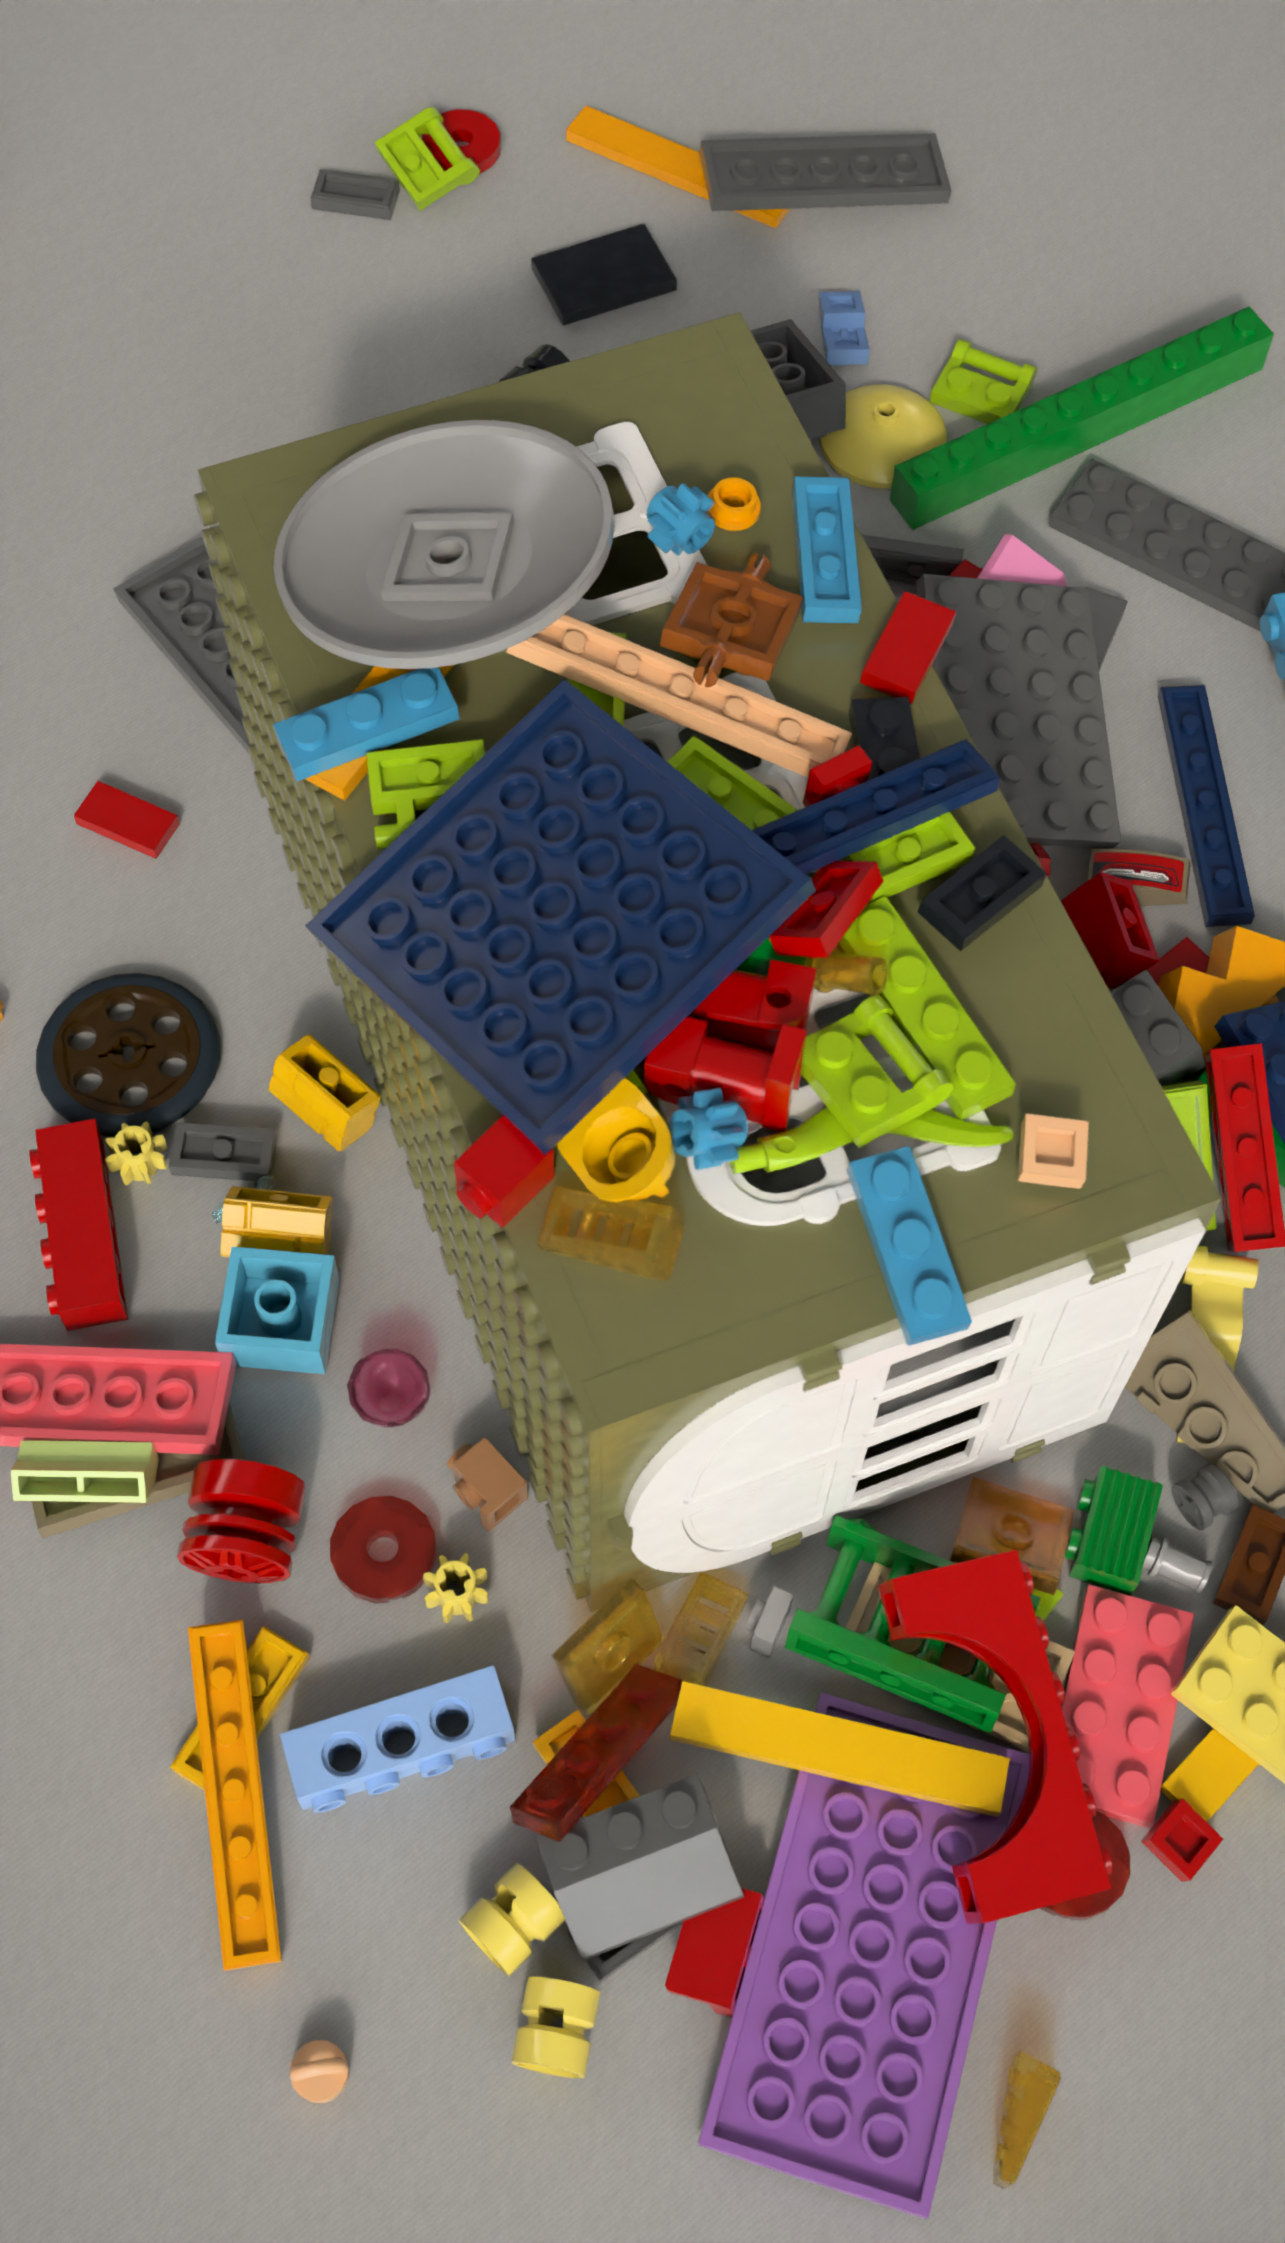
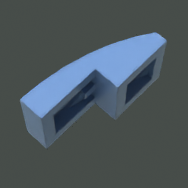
(843, 328)

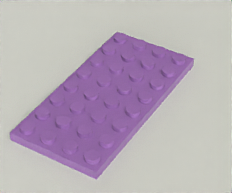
(859, 1985)

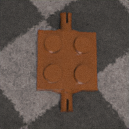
(731, 621)

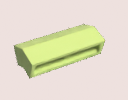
(84, 1471)

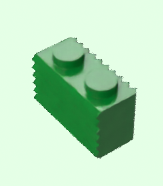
(1114, 1530)

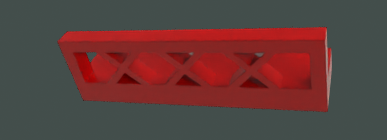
(1245, 1148)

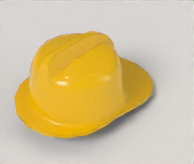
(621, 1147)

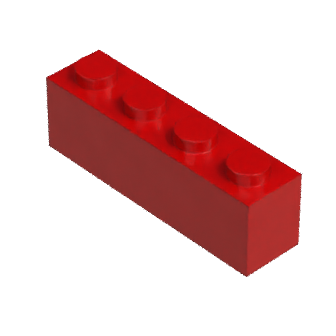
(79, 1225)

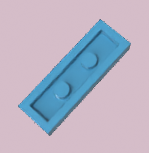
(826, 550)
(366, 722)
(908, 1246)

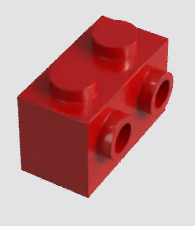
(1112, 928)

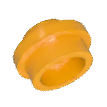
(735, 504)

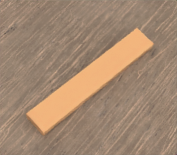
(671, 692)

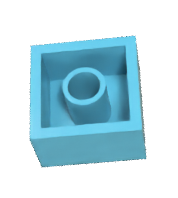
(278, 1309)

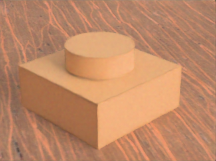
(1053, 1151)

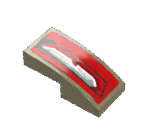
(1154, 875)

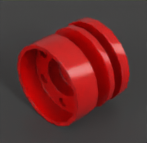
(242, 1521)

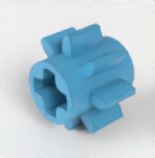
(680, 519)
(708, 1128)

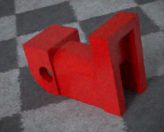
(753, 1003)
(750, 1076)

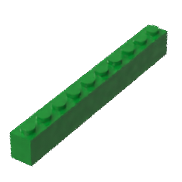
(1079, 417)

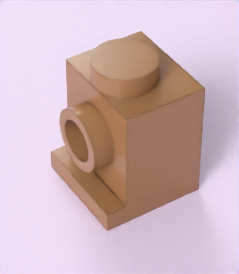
(487, 1481)

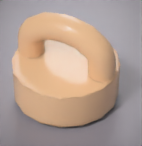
(319, 2071)

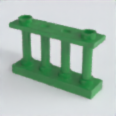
(869, 1654)

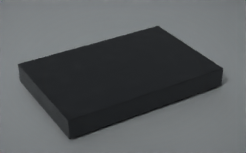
(603, 274)

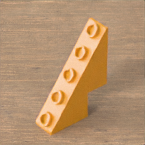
(1240, 975)

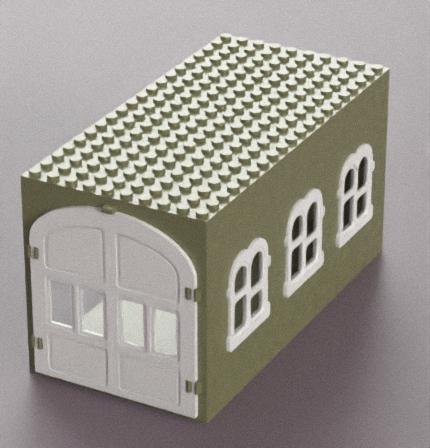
(745, 1388)

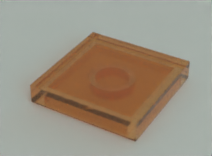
(1008, 1520)

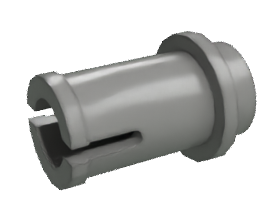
(1177, 1564)

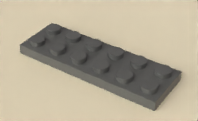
(824, 172)
(1171, 542)

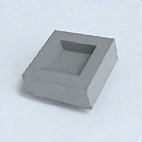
(768, 1620)

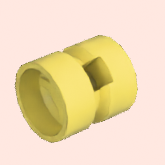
(512, 1919)
(551, 2048)

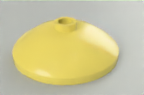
(880, 432)

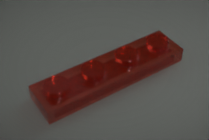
(596, 1753)

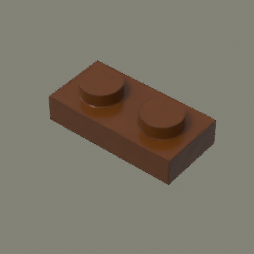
(1254, 1566)

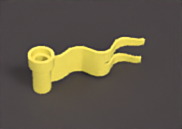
(1218, 1296)

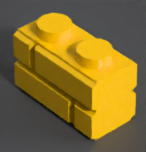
(324, 1092)
(276, 1221)

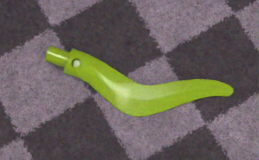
(824, 1133)

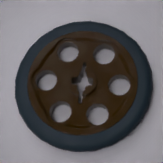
(88, 1011)

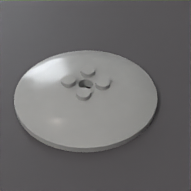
(374, 536)

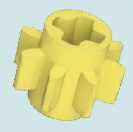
(132, 1140)
(446, 1598)

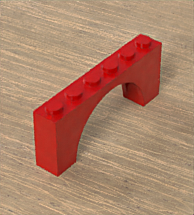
(1051, 1843)

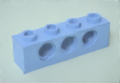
(367, 1729)

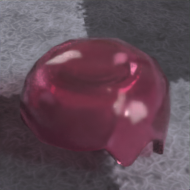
(389, 1388)

